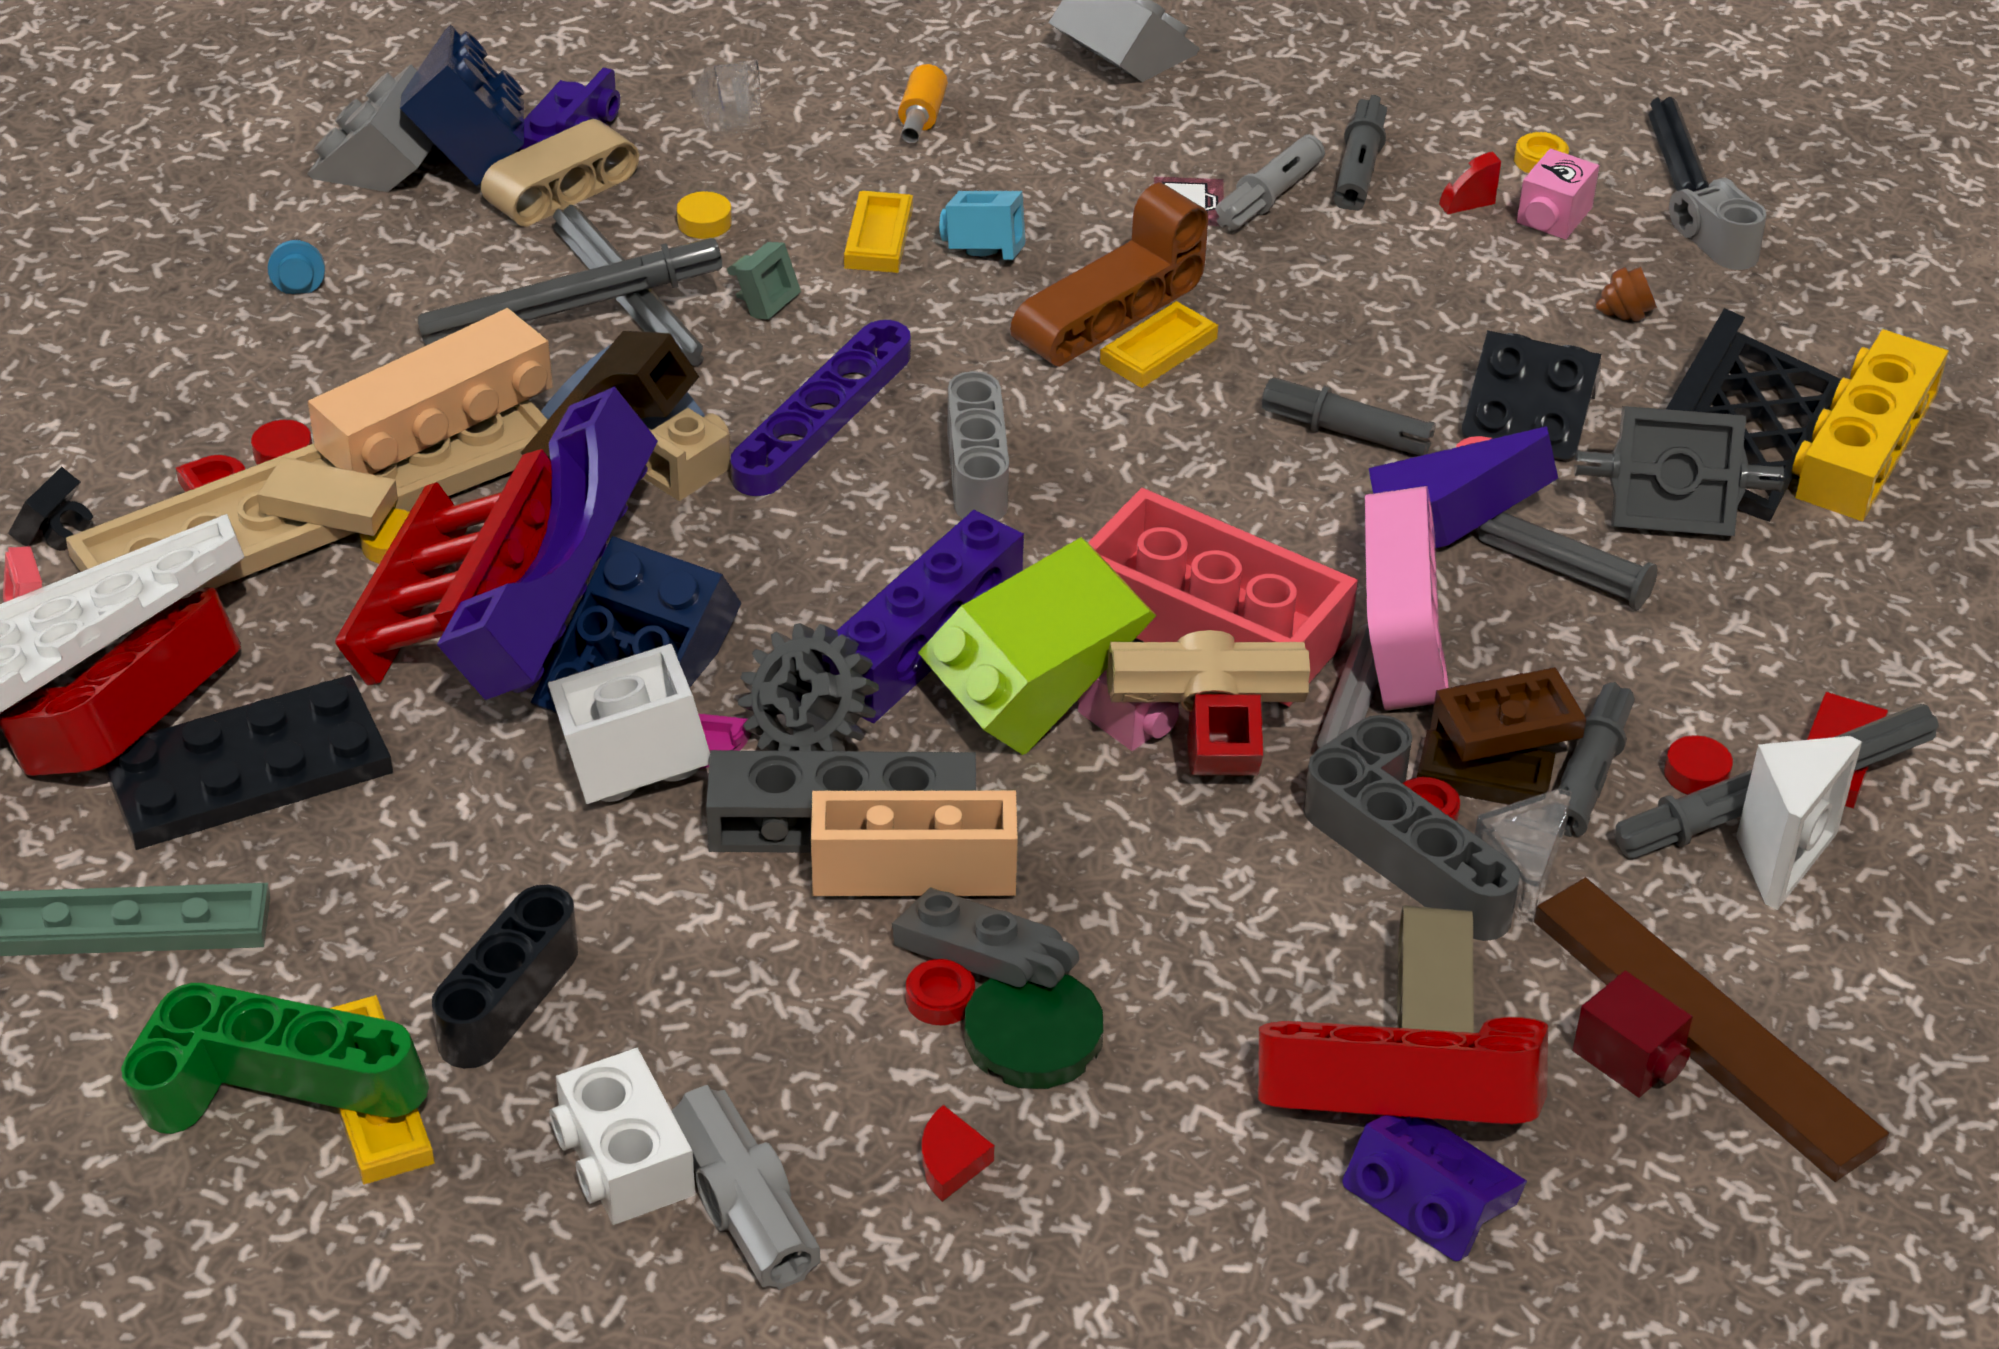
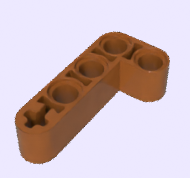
(1122, 286)

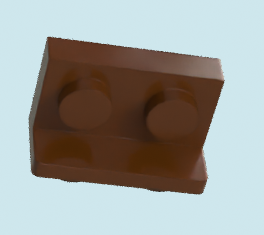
(1508, 714)

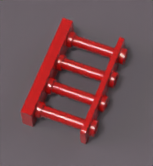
(435, 538)

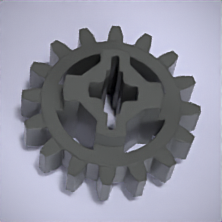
(800, 686)

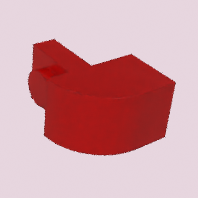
(1225, 735)

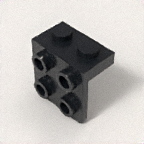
(1532, 386)

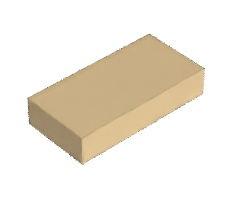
(327, 496)

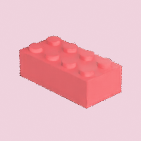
(1224, 580)

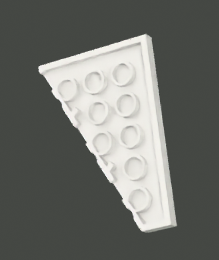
(90, 610)

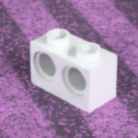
(624, 1137)

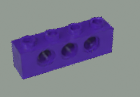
(921, 600)

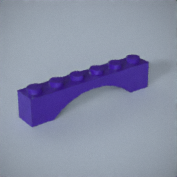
(595, 464)

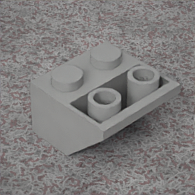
(1126, 33)
(374, 141)

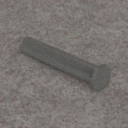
(1571, 558)

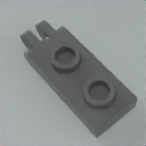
(984, 940)

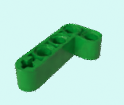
(268, 1045)

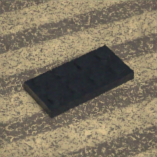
(247, 761)

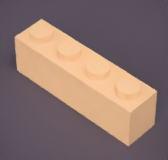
(431, 394)

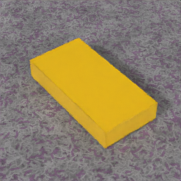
(878, 231)
(1158, 344)

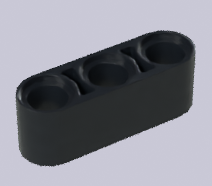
(505, 976)

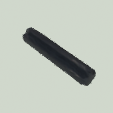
(1677, 145)

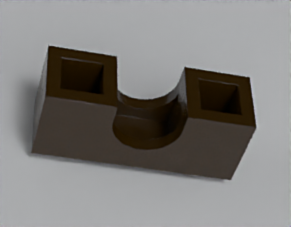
(643, 368)

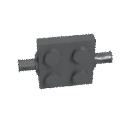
(1678, 470)

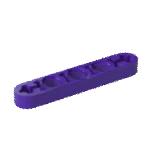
(818, 426)

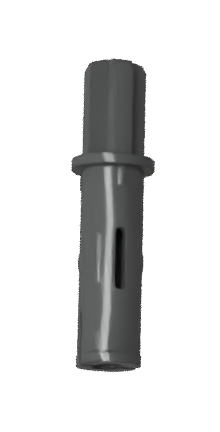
(1364, 139)
(1346, 416)
(1594, 754)

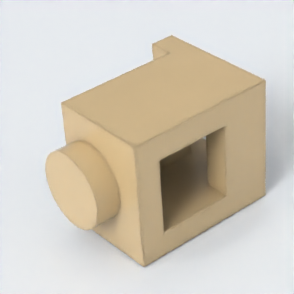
(688, 453)

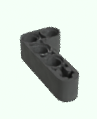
(1363, 805)

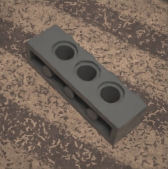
(766, 796)

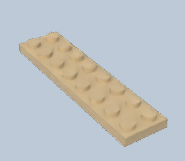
(266, 540)

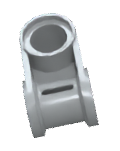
(1721, 223)

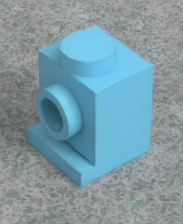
(984, 223)

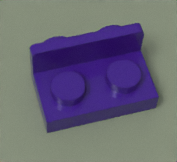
(570, 105)
(1430, 1181)

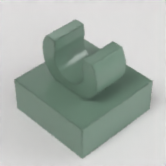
(766, 280)

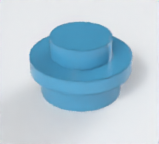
(296, 267)

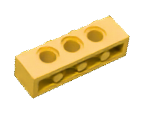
(1868, 424)

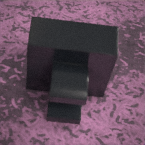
(48, 509)

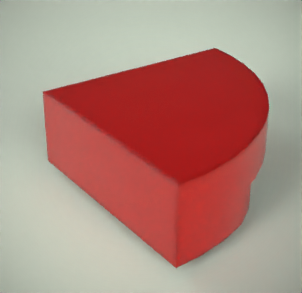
(1474, 187)
(952, 1153)

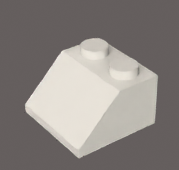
(630, 724)

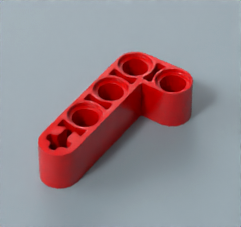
(124, 691)
(1407, 1071)

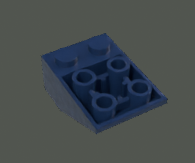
(466, 104)
(640, 604)

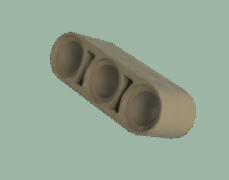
(1435, 969)

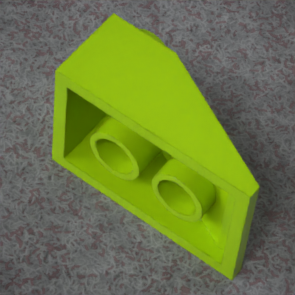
(1036, 642)

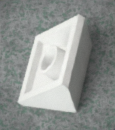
(1794, 809)

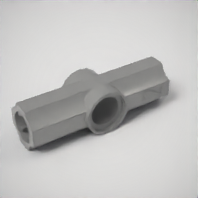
(746, 1189)

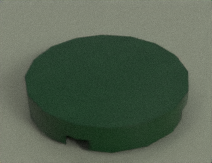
(1034, 1031)

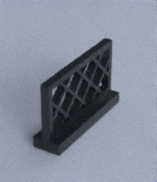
(1710, 378)

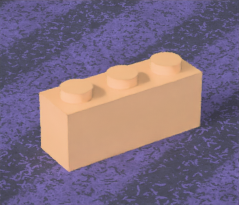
(914, 842)

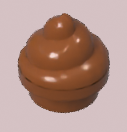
(1627, 295)

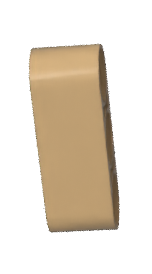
(559, 172)

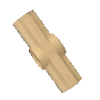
(1207, 665)

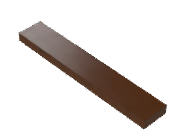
(1722, 1035)

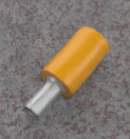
(921, 100)

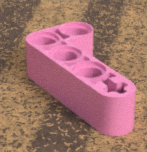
(1403, 597)

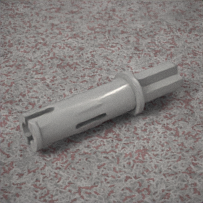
(1258, 191)

